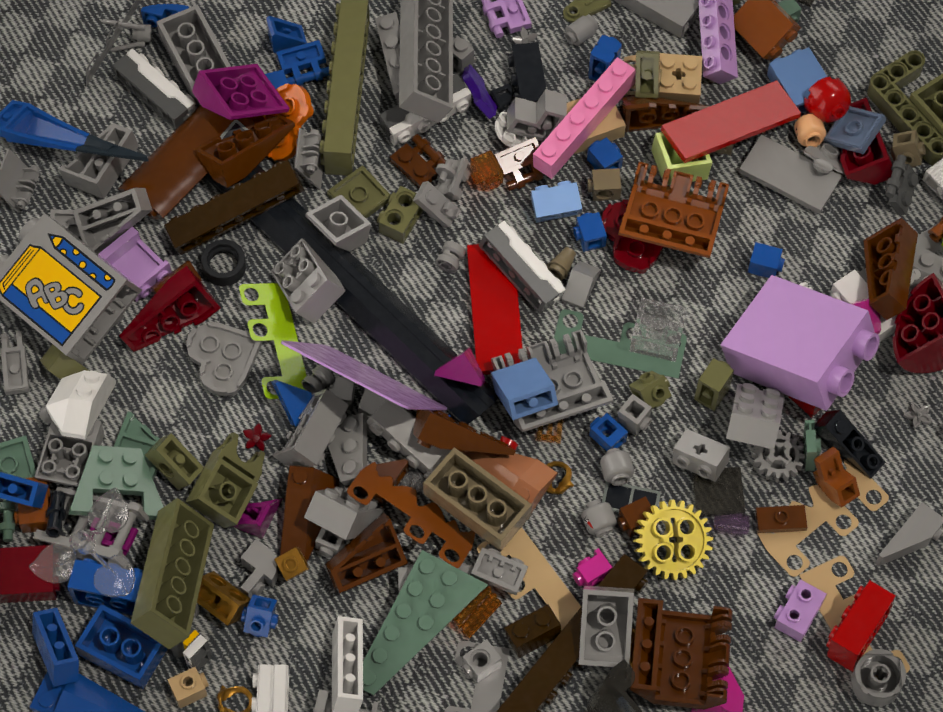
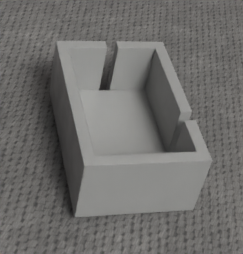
(755, 415)

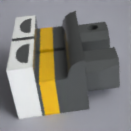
(194, 649)

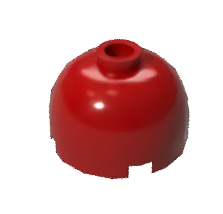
(828, 99)

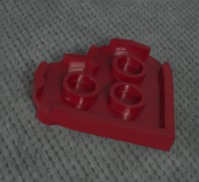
(628, 252)

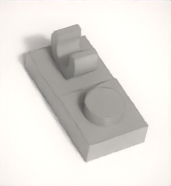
(436, 204)

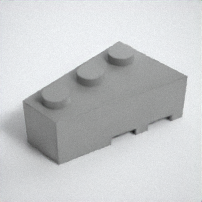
(111, 217)

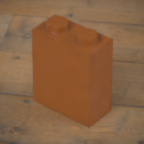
(765, 27)

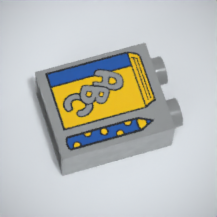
(63, 288)

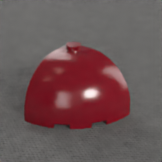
(920, 329)

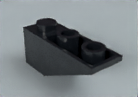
(841, 434)

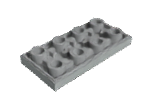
(789, 174)

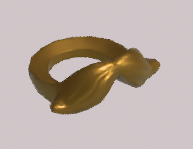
(566, 481)
(226, 693)

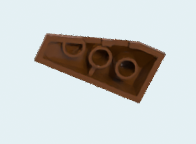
(300, 490)

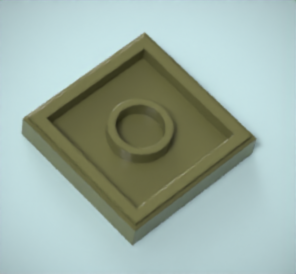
(361, 191)

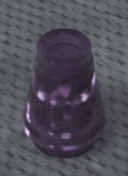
(734, 524)

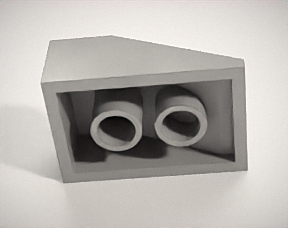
(606, 626)

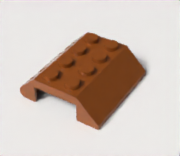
(673, 213)

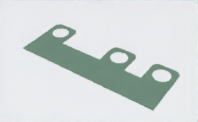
(619, 352)

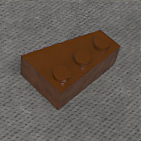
(367, 556)

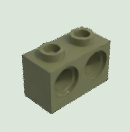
(405, 216)

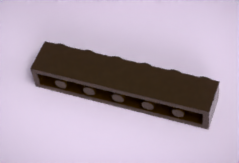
(234, 207)

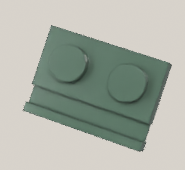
(812, 445)

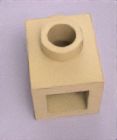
(188, 687)

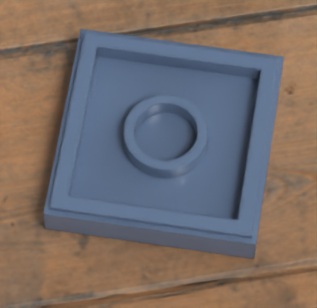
(855, 130)

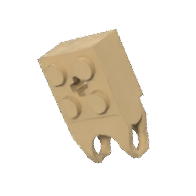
(679, 77)

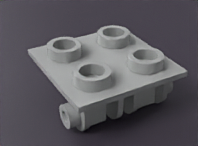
(309, 157)
(17, 181)

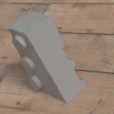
(99, 172)
(314, 431)

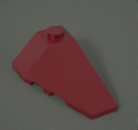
(874, 164)
(175, 306)

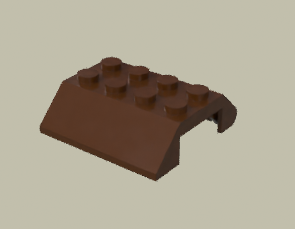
(681, 656)

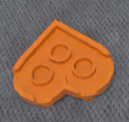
(300, 110)

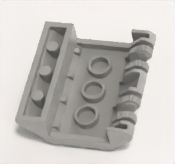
(572, 374)

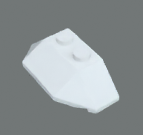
(79, 402)

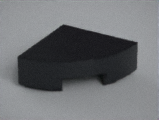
(502, 96)

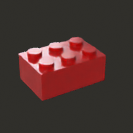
(859, 624)

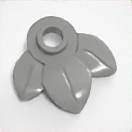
(824, 158)

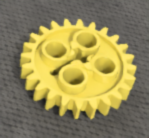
(651, 540)

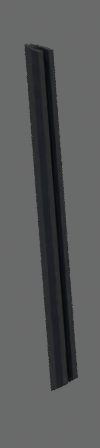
(376, 309)

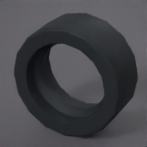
(218, 247)

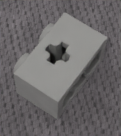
(700, 455)

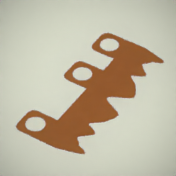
(427, 517)

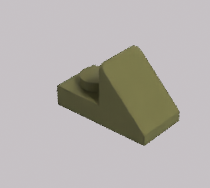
(648, 74)

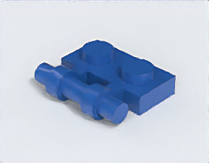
(303, 57)

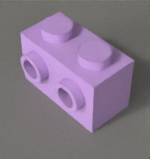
(799, 610)

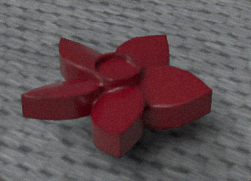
(256, 437)

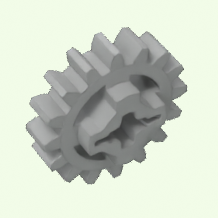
(778, 465)

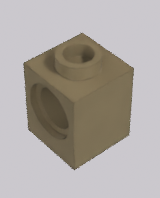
(605, 184)

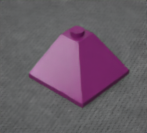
(238, 92)

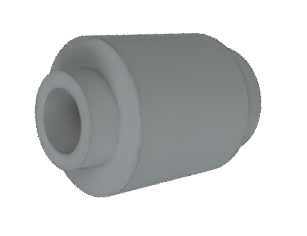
(581, 30)

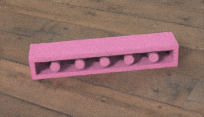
(584, 118)

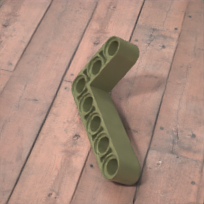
(904, 108)

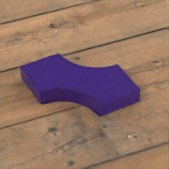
(481, 96)

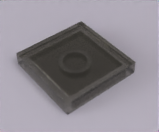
(719, 497)

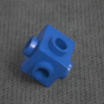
(260, 616)

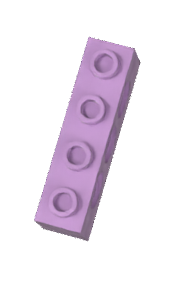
(718, 40)

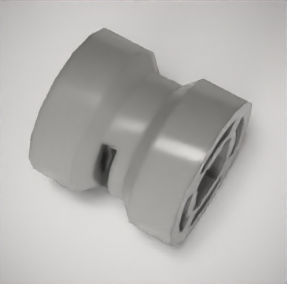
(449, 259)
(318, 379)

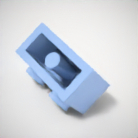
(556, 201)

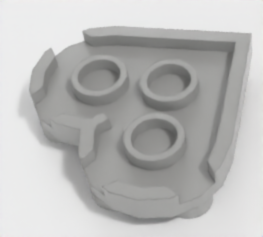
(224, 356)

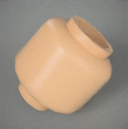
(809, 130)

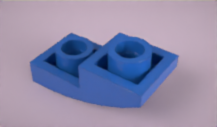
(154, 13)

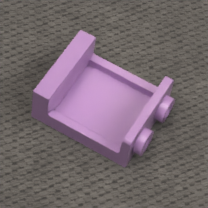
(136, 261)

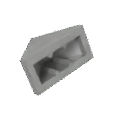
(580, 284)

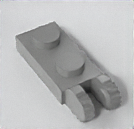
(14, 365)

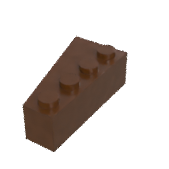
(889, 267)

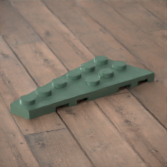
(423, 608)

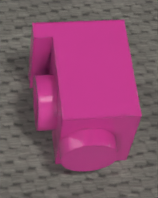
(592, 570)

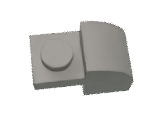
(264, 569)

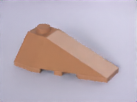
(520, 473)

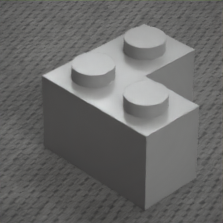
(538, 118)

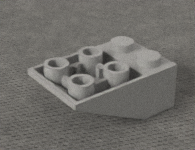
(307, 281)
(65, 457)
(341, 513)

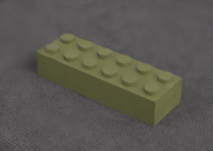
(172, 574)

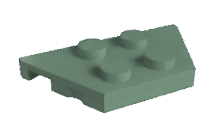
(136, 435)

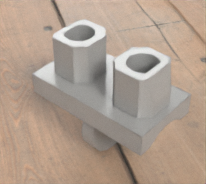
(451, 175)

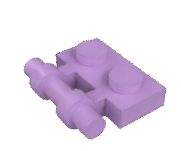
(513, 17)

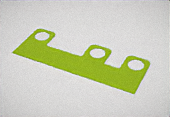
(279, 328)

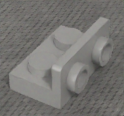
(499, 570)

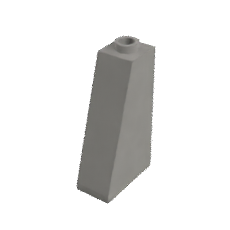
(671, 15)

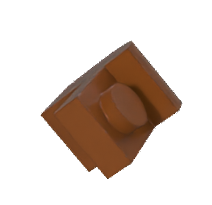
(833, 479)

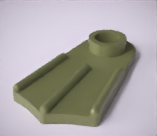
(584, 7)

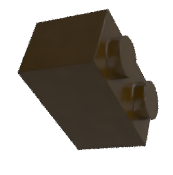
(533, 631)

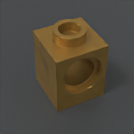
(292, 563)

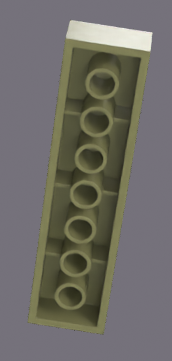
(345, 87)

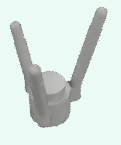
(141, 33)

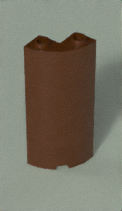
(174, 165)

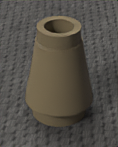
(562, 263)

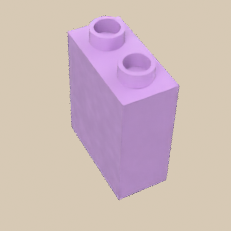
(800, 342)

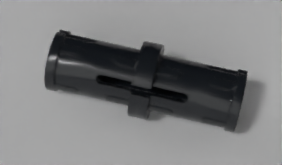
(55, 514)

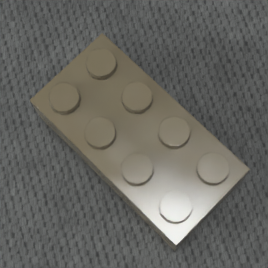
(477, 499)

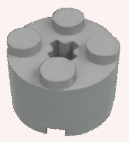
(887, 668)

